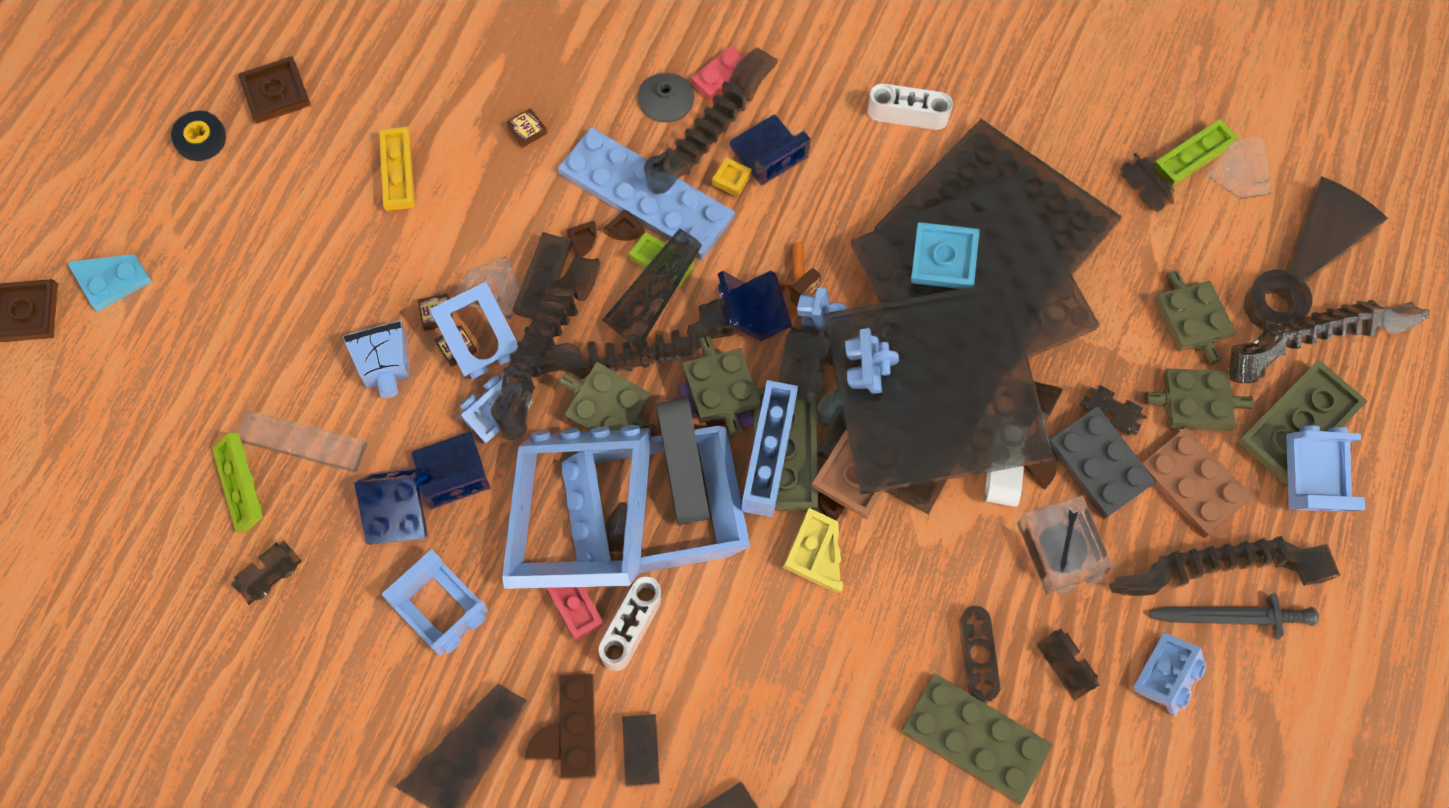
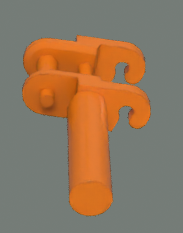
(797, 272)

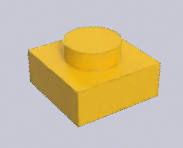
(731, 177)

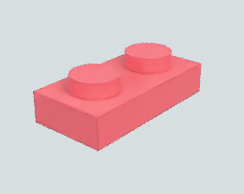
(712, 76)
(576, 610)

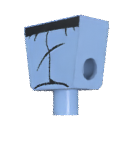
(380, 356)

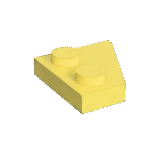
(816, 551)

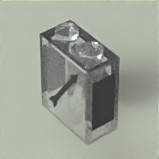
(1065, 545)

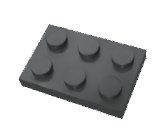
(1101, 462)

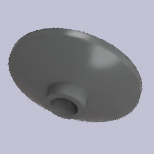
(667, 106)

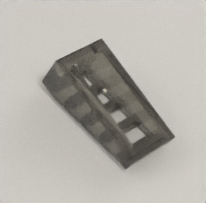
(615, 528)

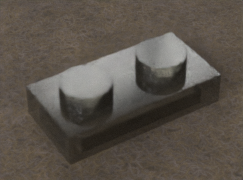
(640, 750)

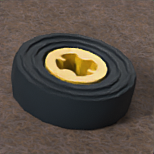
(203, 146)

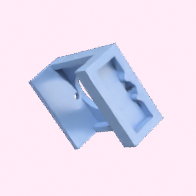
(466, 361)
(417, 577)

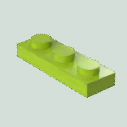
(1195, 152)
(237, 482)

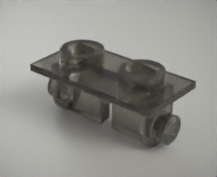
(1156, 190)
(1125, 414)
(279, 563)
(1060, 653)

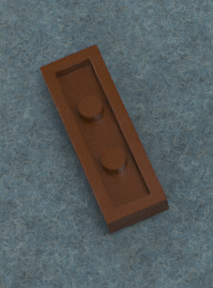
(577, 726)

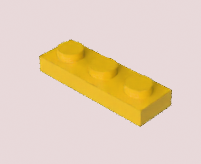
(396, 169)

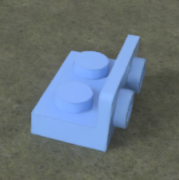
(477, 411)
(1171, 673)

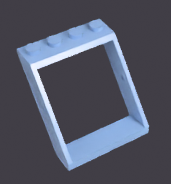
(722, 490)
(584, 573)

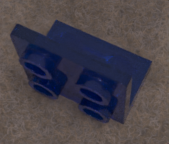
(770, 149)
(755, 305)
(453, 469)
(392, 505)

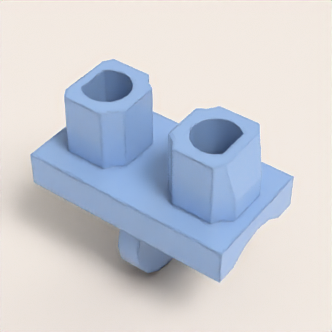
(813, 307)
(873, 356)

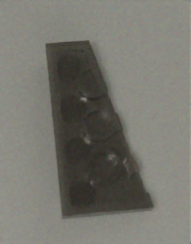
(649, 294)

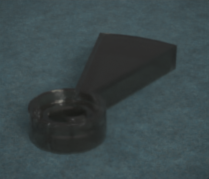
(1330, 227)

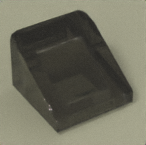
(1047, 397)

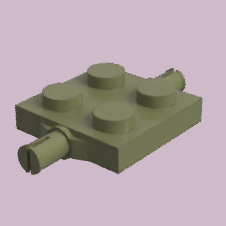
(1194, 316)
(720, 385)
(606, 400)
(1199, 400)

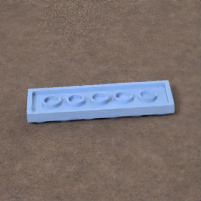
(619, 180)

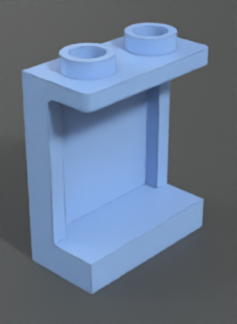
(1321, 470)

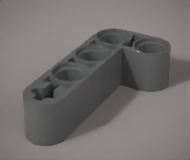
(682, 460)

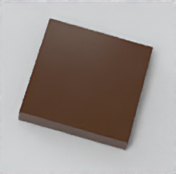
(274, 89)
(27, 310)

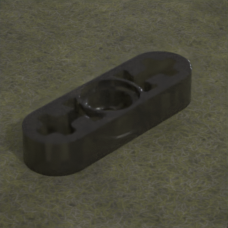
(967, 630)

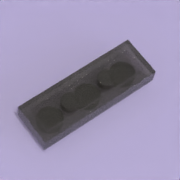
(543, 269)

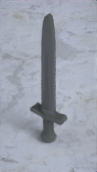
(1239, 615)

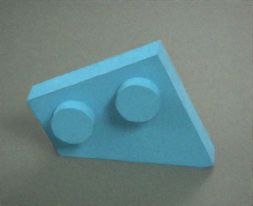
(109, 278)

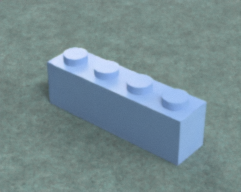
(769, 449)

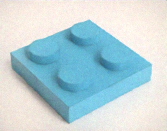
(945, 256)

